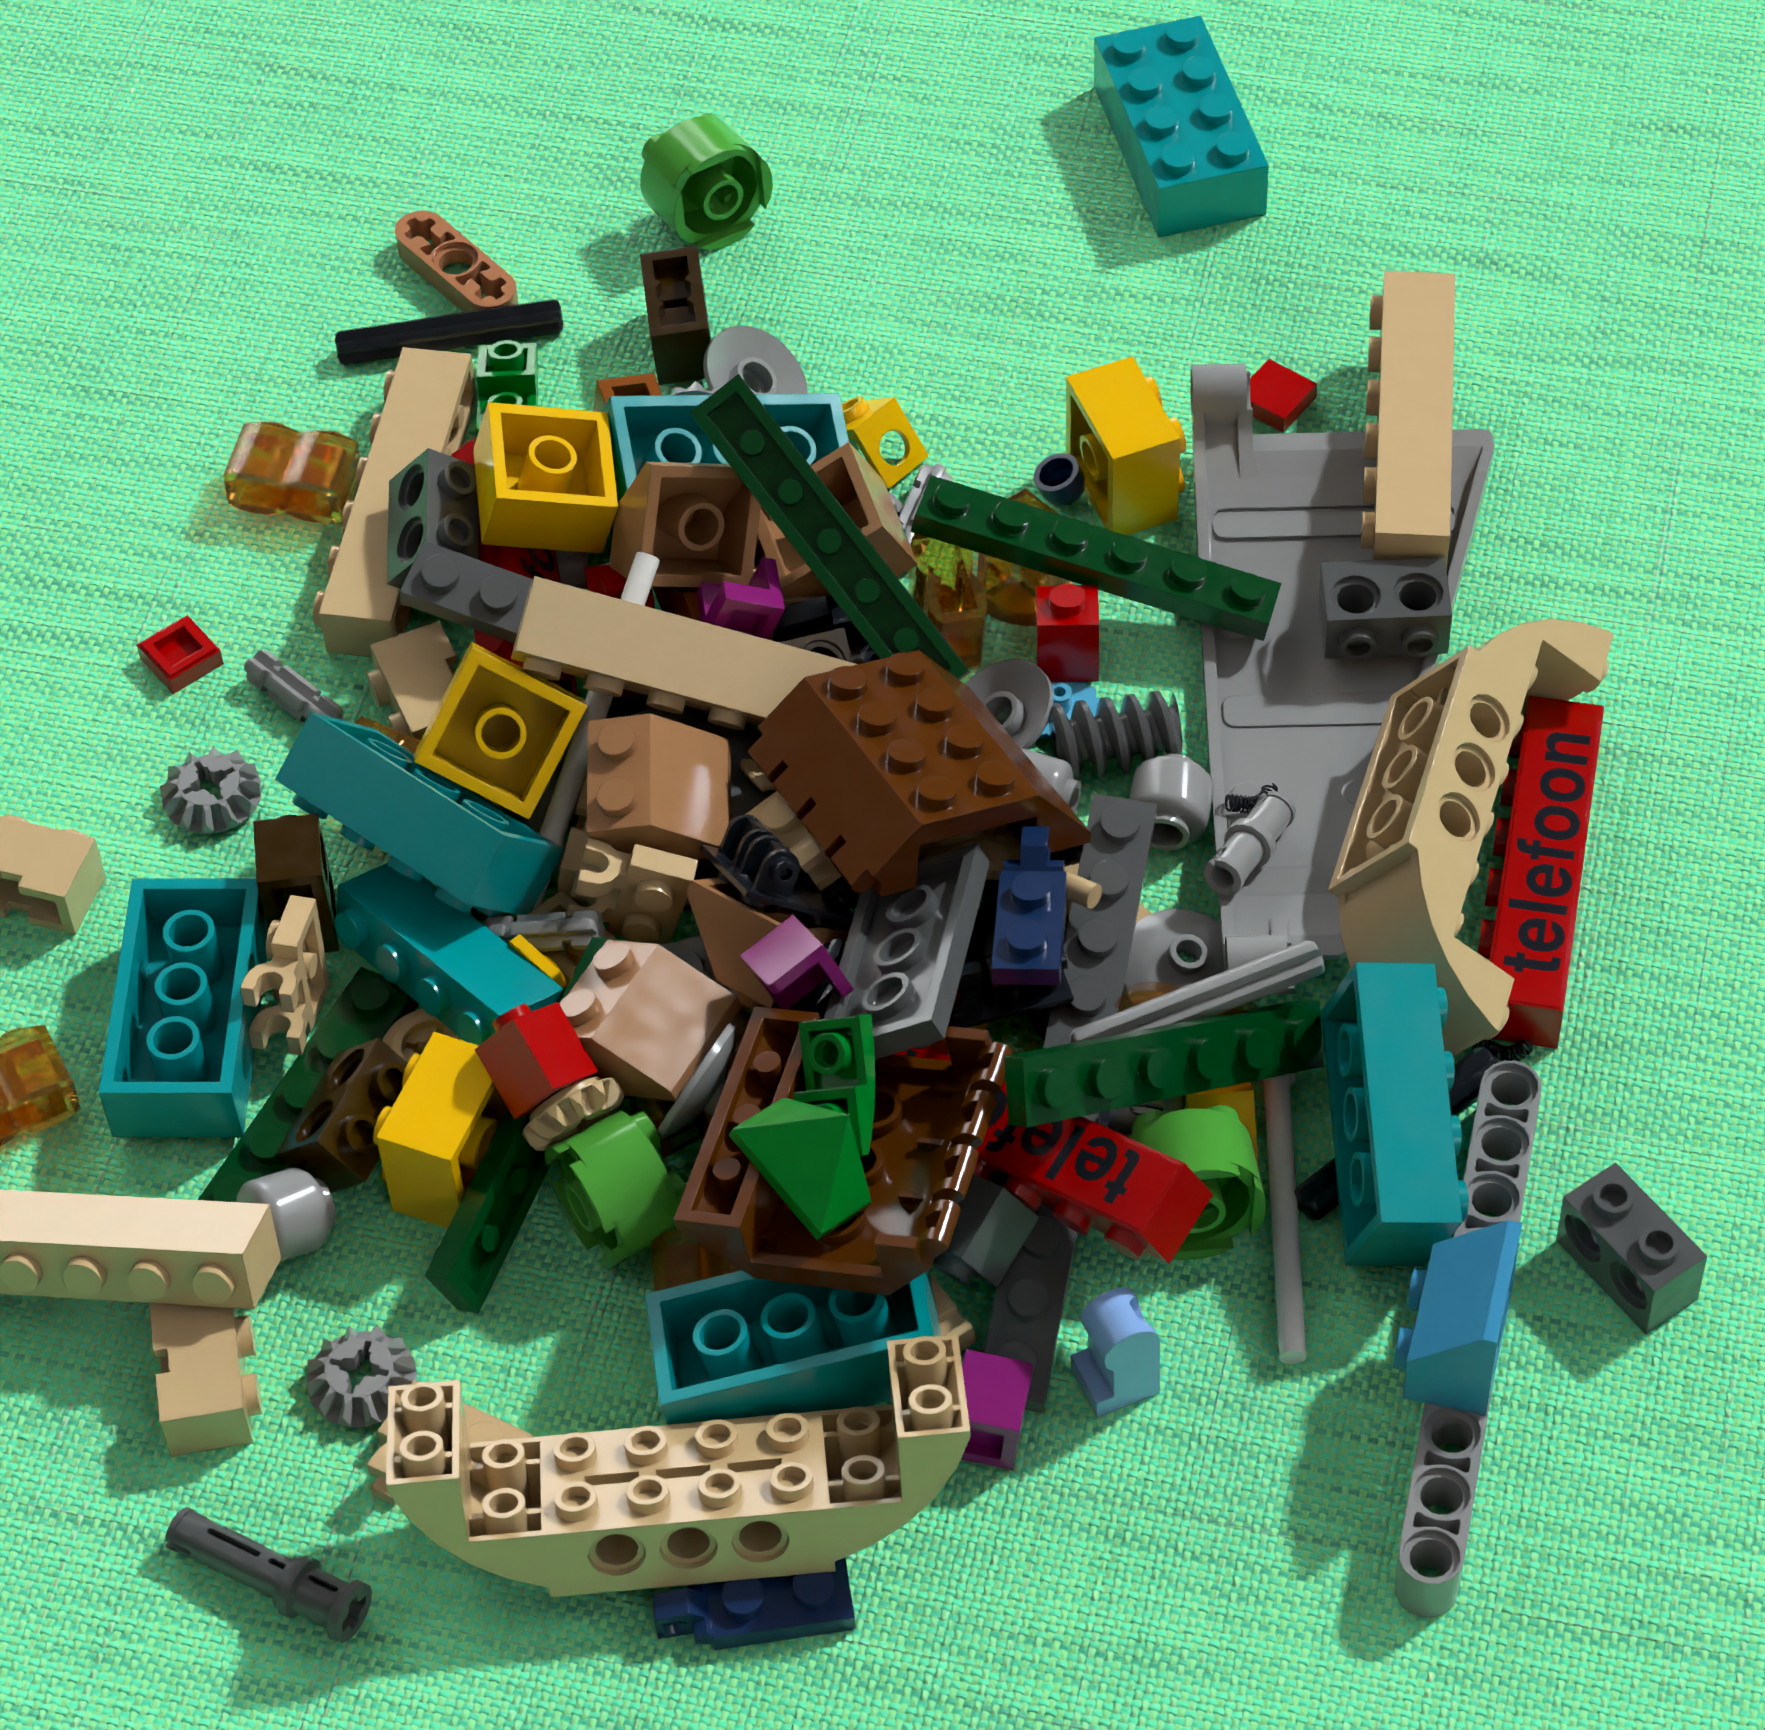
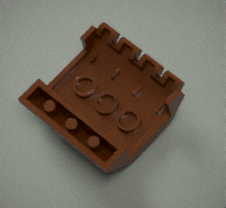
(900, 761)
(916, 1167)

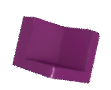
(745, 608)
(792, 964)
(995, 1405)

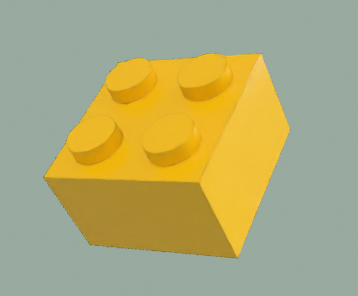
(1125, 446)
(545, 478)
(499, 730)
(437, 1129)

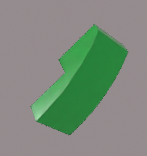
(506, 375)
(841, 1070)

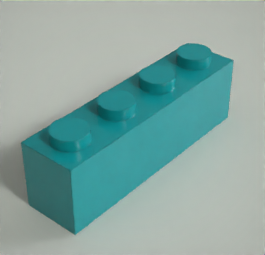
(437, 953)

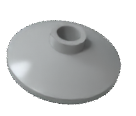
(757, 358)
(1016, 696)
(1164, 935)
(704, 1086)

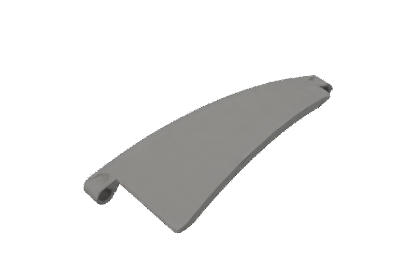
(1276, 703)

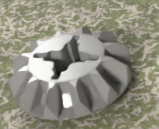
(196, 808)
(330, 1383)

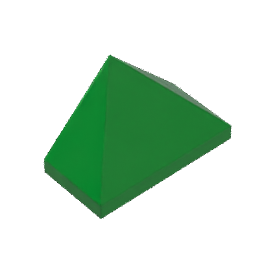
(808, 1161)

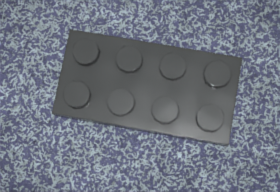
(911, 952)

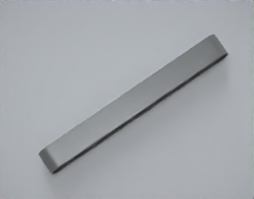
(1453, 1477)

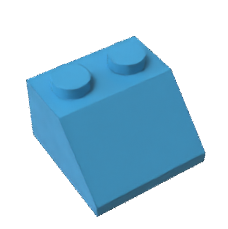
(1459, 1318)

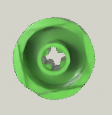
(704, 181)
(1224, 1160)
(616, 1185)

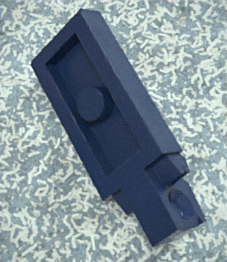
(1030, 915)
(757, 1609)

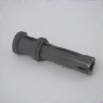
(294, 1584)

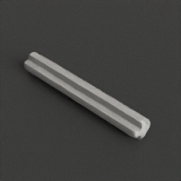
(1214, 993)

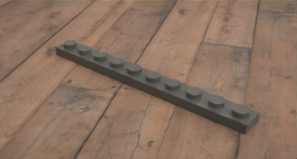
(1098, 951)

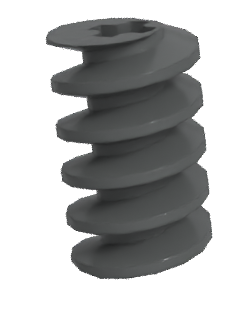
(1115, 733)

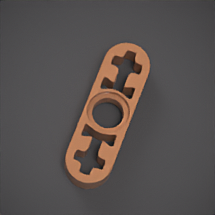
(450, 247)

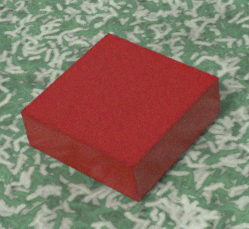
(1280, 395)
(180, 654)

